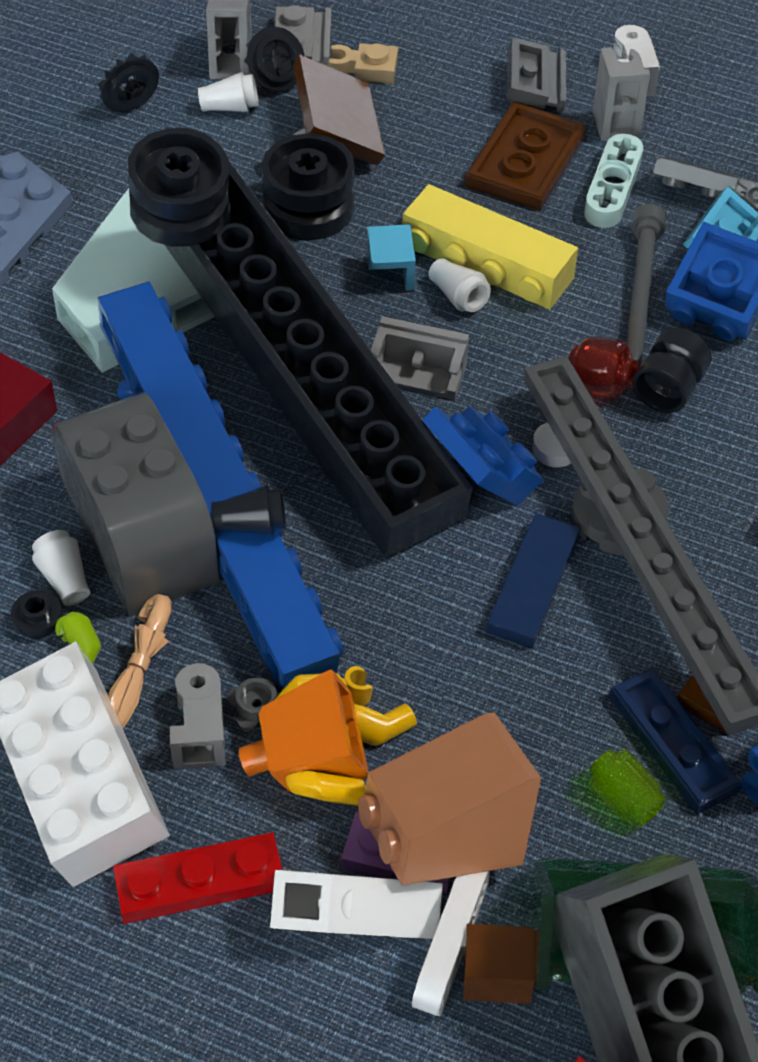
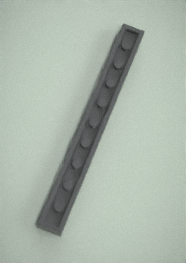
(648, 545)

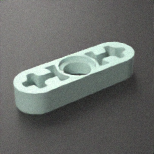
(617, 193)

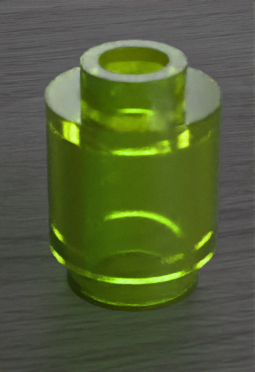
(626, 787)

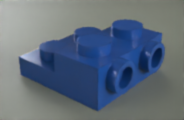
(717, 283)
(486, 452)

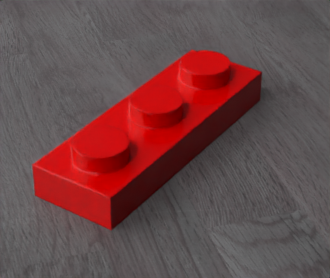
(197, 877)

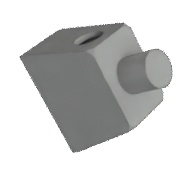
(228, 25)

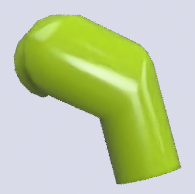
(79, 629)

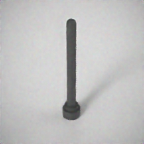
(648, 226)

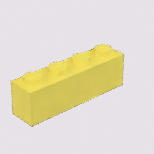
(490, 243)

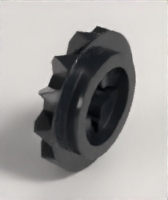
(284, 45)
(136, 90)

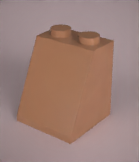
(453, 804)

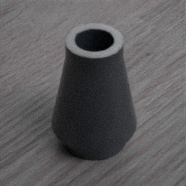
(250, 512)

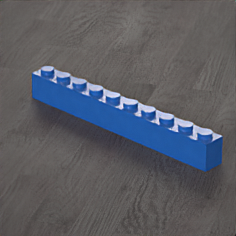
(255, 566)

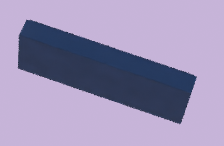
(533, 580)
(675, 741)

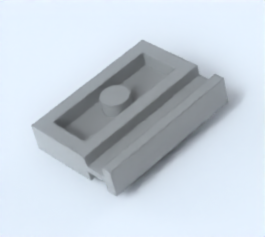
(310, 28)

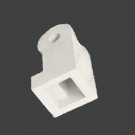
(637, 38)

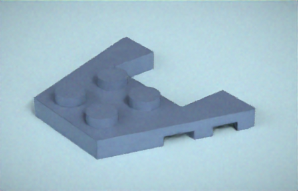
(28, 208)

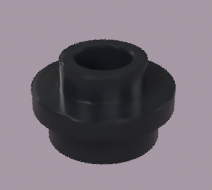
(36, 624)

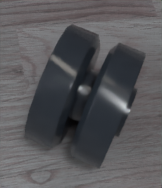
(309, 186)
(178, 187)

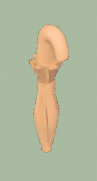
(147, 642)

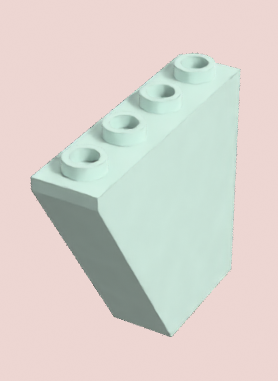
(116, 260)

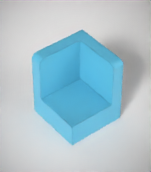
(392, 248)

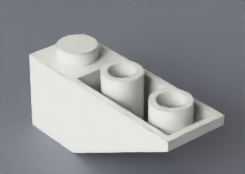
(355, 905)

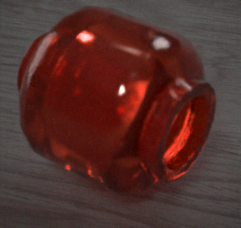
(604, 366)

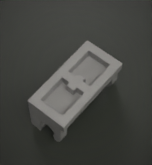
(620, 94)
(422, 356)

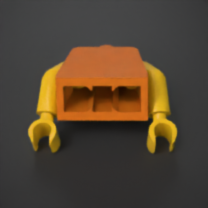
(314, 737)

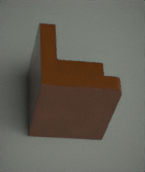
(499, 963)

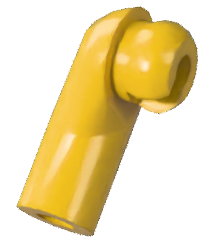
(380, 728)

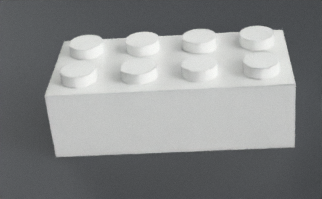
(76, 766)

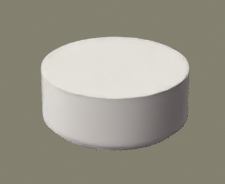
(548, 449)

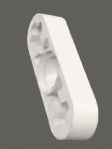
(449, 943)

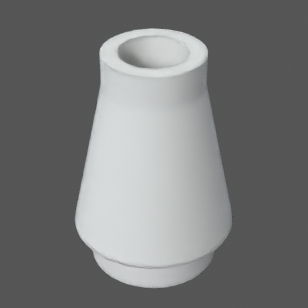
(230, 94)
(462, 286)
(61, 564)

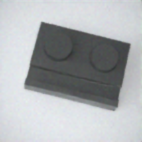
(535, 75)

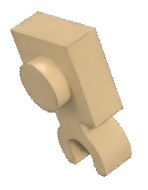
(369, 63)

